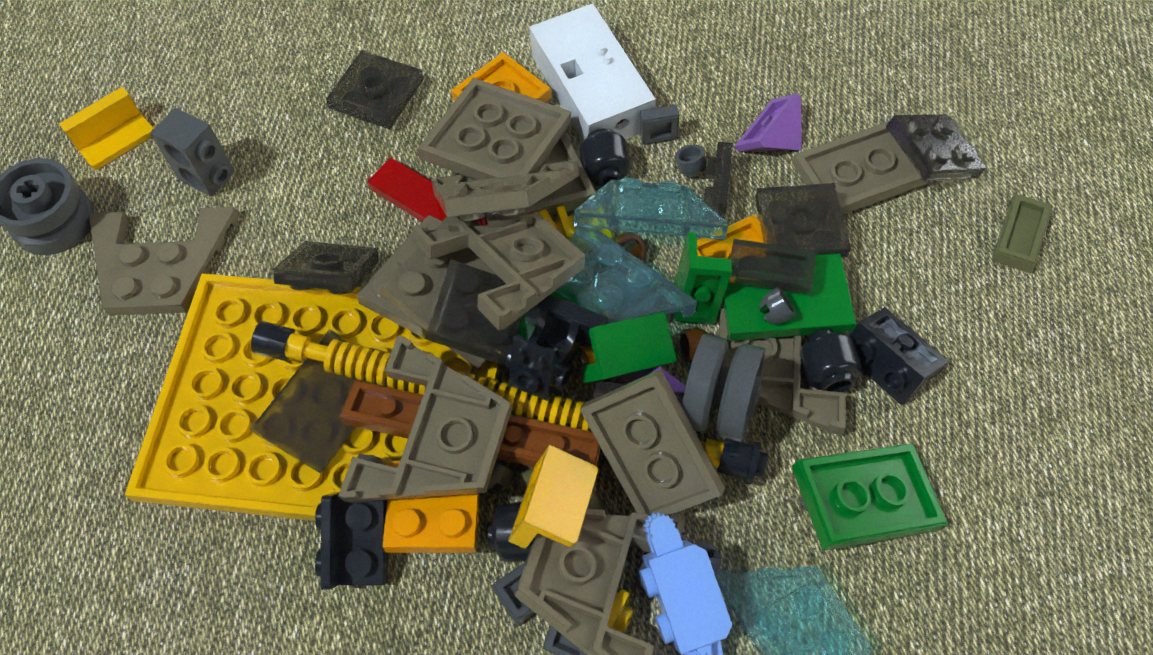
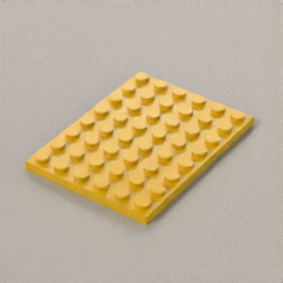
(216, 388)

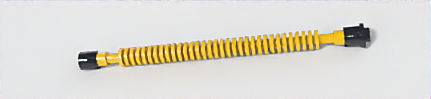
(354, 361)

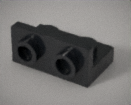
(895, 355)
(351, 542)

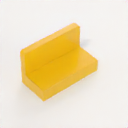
(107, 128)
(555, 499)

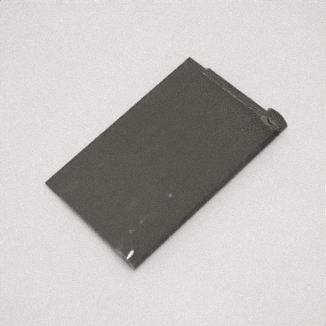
(307, 413)

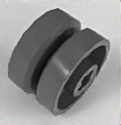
(43, 207)
(730, 389)

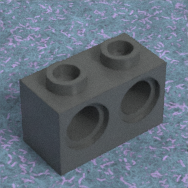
(193, 151)

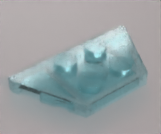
(650, 209)
(619, 283)
(792, 612)

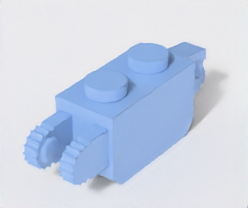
(686, 590)

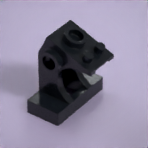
(561, 328)

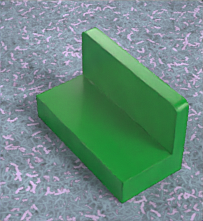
(703, 280)
(629, 347)

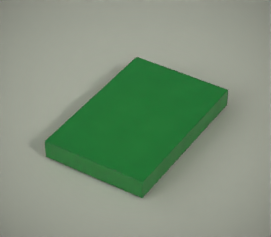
(825, 308)
(868, 496)

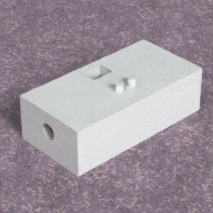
(590, 73)

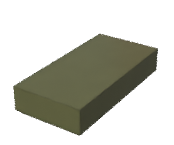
(1022, 233)

